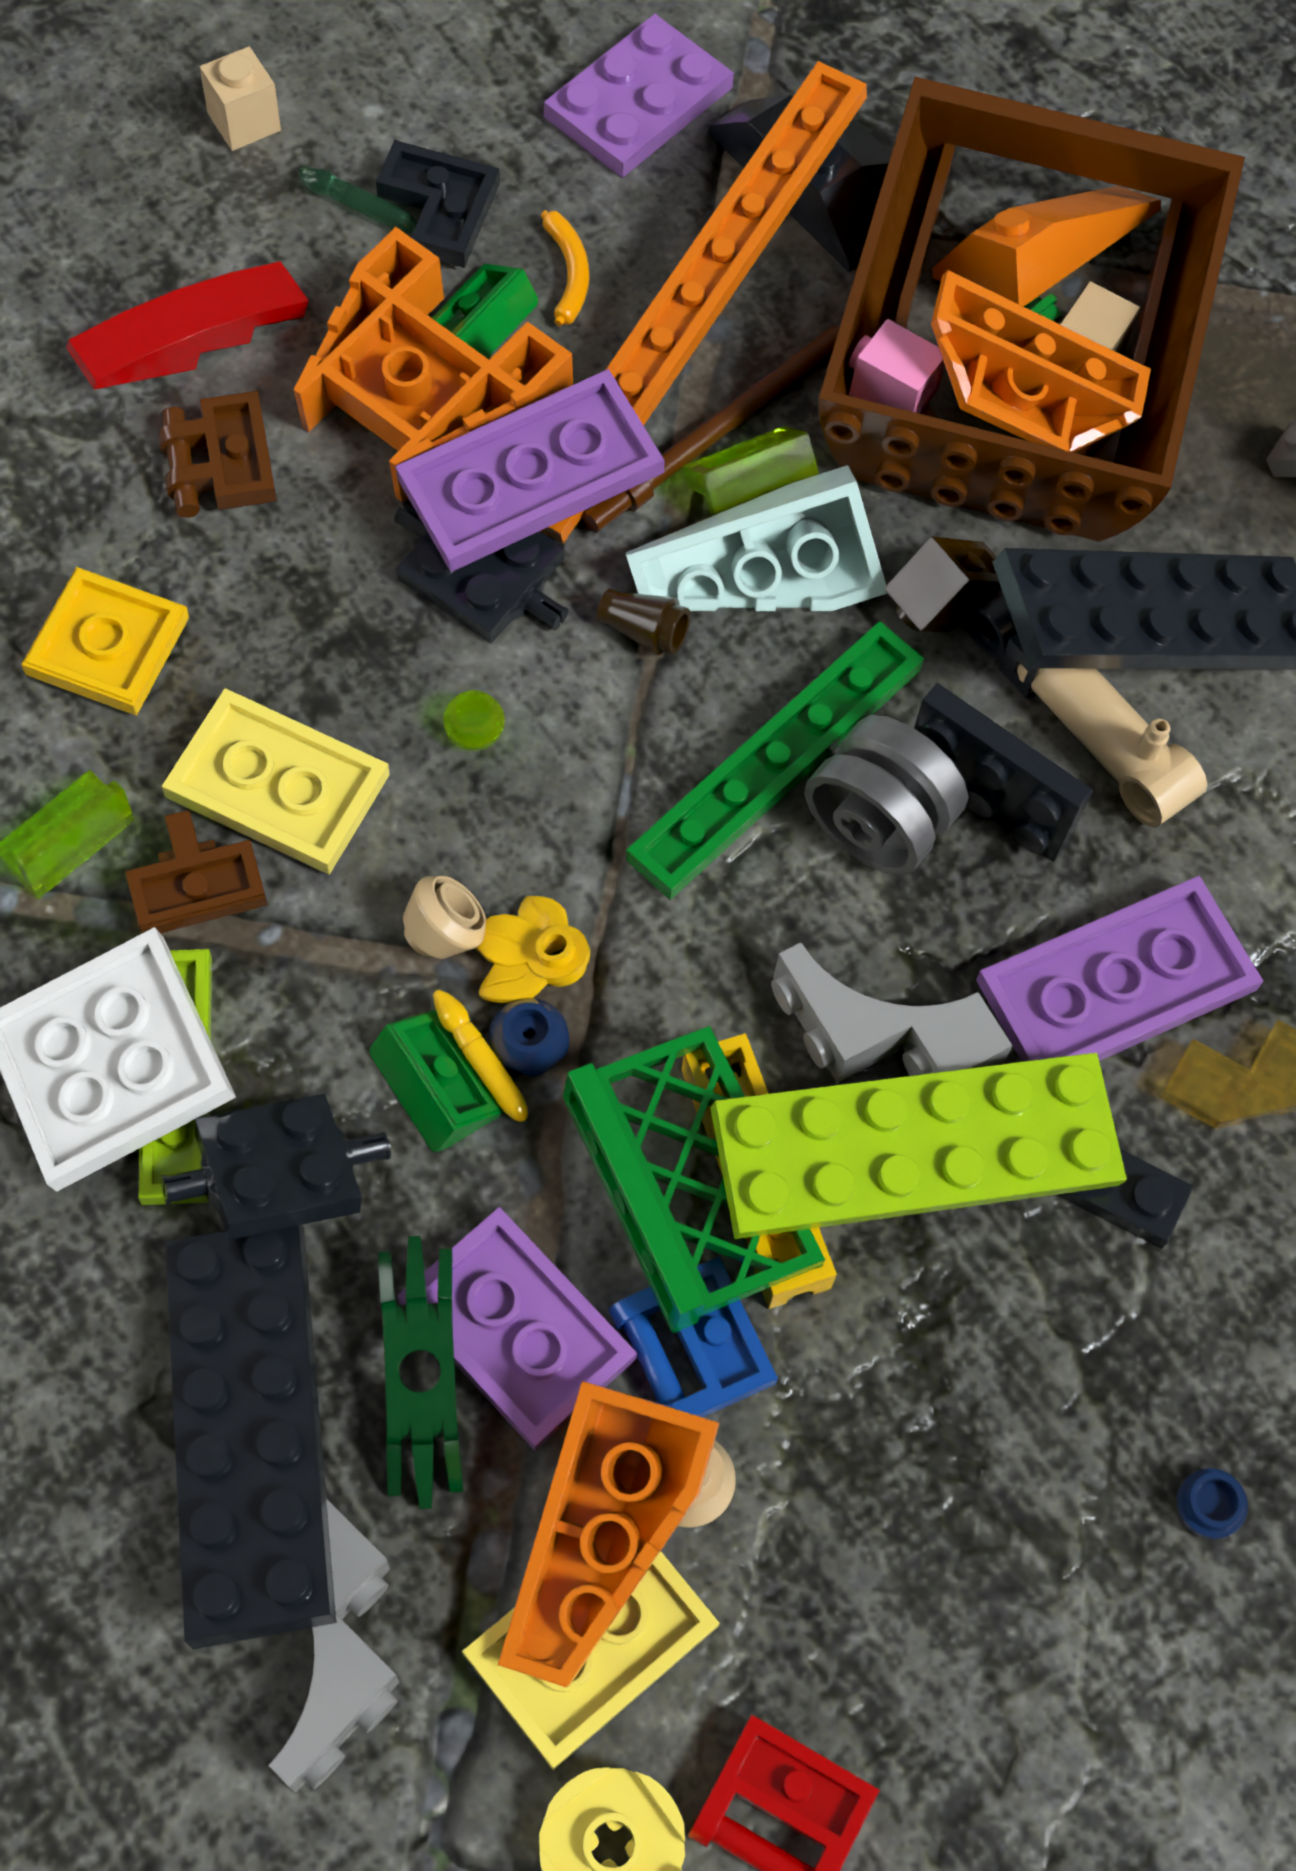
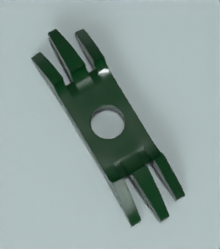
(427, 1413)

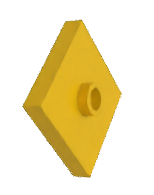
(105, 641)

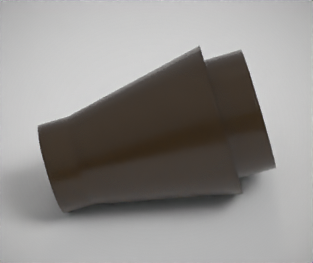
(649, 620)

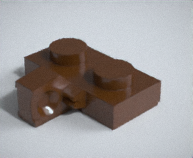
(194, 880)

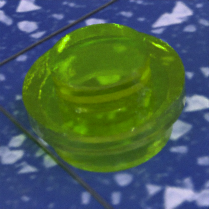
(474, 720)

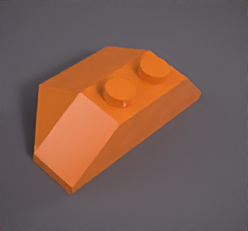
(1031, 370)

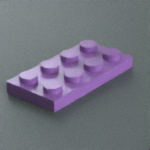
(529, 470)
(1121, 977)

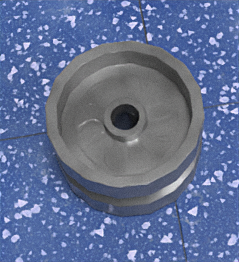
(886, 794)

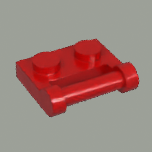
(792, 1788)

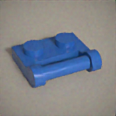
(719, 1346)

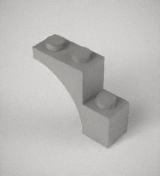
(857, 1031)
(348, 1678)

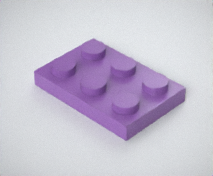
(638, 95)
(524, 1329)

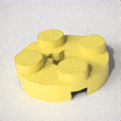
(619, 1801)

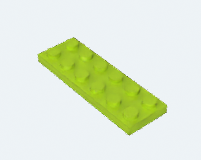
(916, 1144)

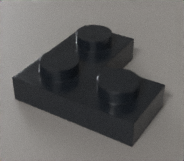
(450, 192)

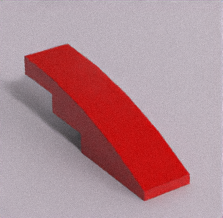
(178, 326)

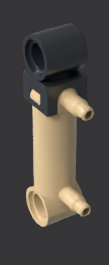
(1151, 775)

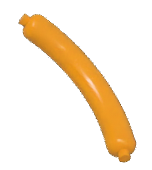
(576, 263)

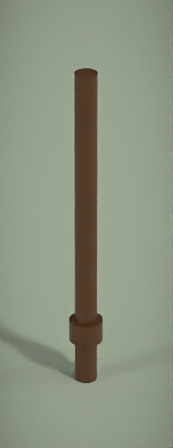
(715, 428)

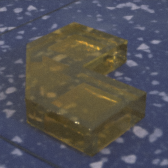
(1229, 1093)

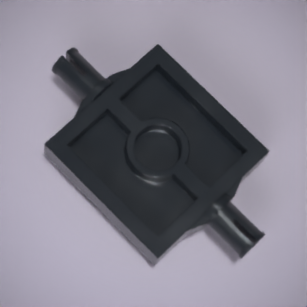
(489, 590)
(276, 1166)

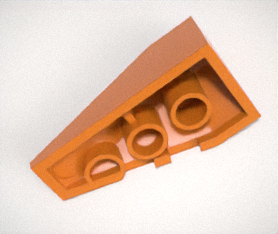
(610, 1510)

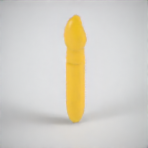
(480, 1055)

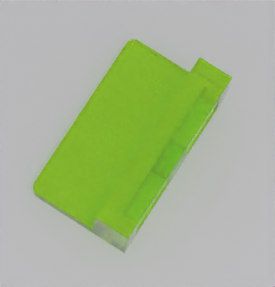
(752, 468)
(65, 833)

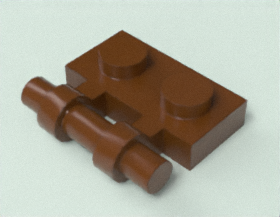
(236, 450)

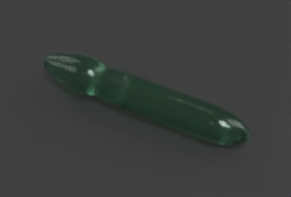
(325, 183)

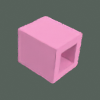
(896, 368)

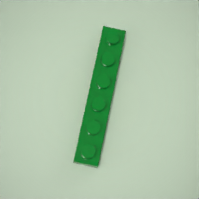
(773, 761)

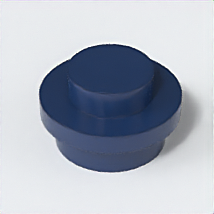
(1212, 1503)

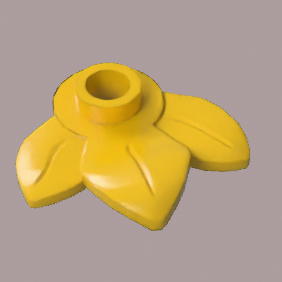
(523, 950)

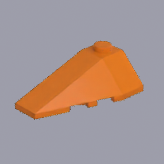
(1045, 241)

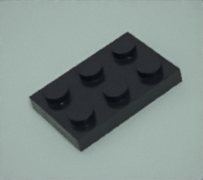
(1005, 774)

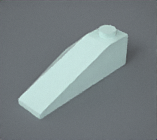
(776, 551)

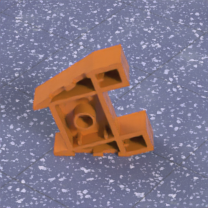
(407, 371)

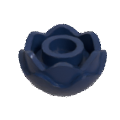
(533, 1055)

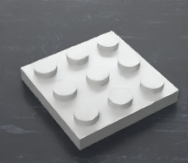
(108, 1059)

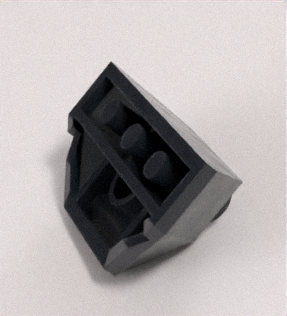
(842, 193)

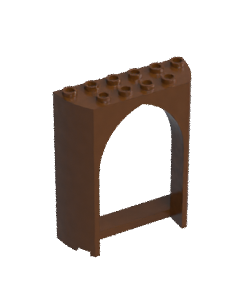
(1069, 493)

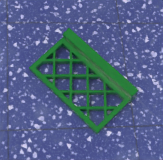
(634, 1189)

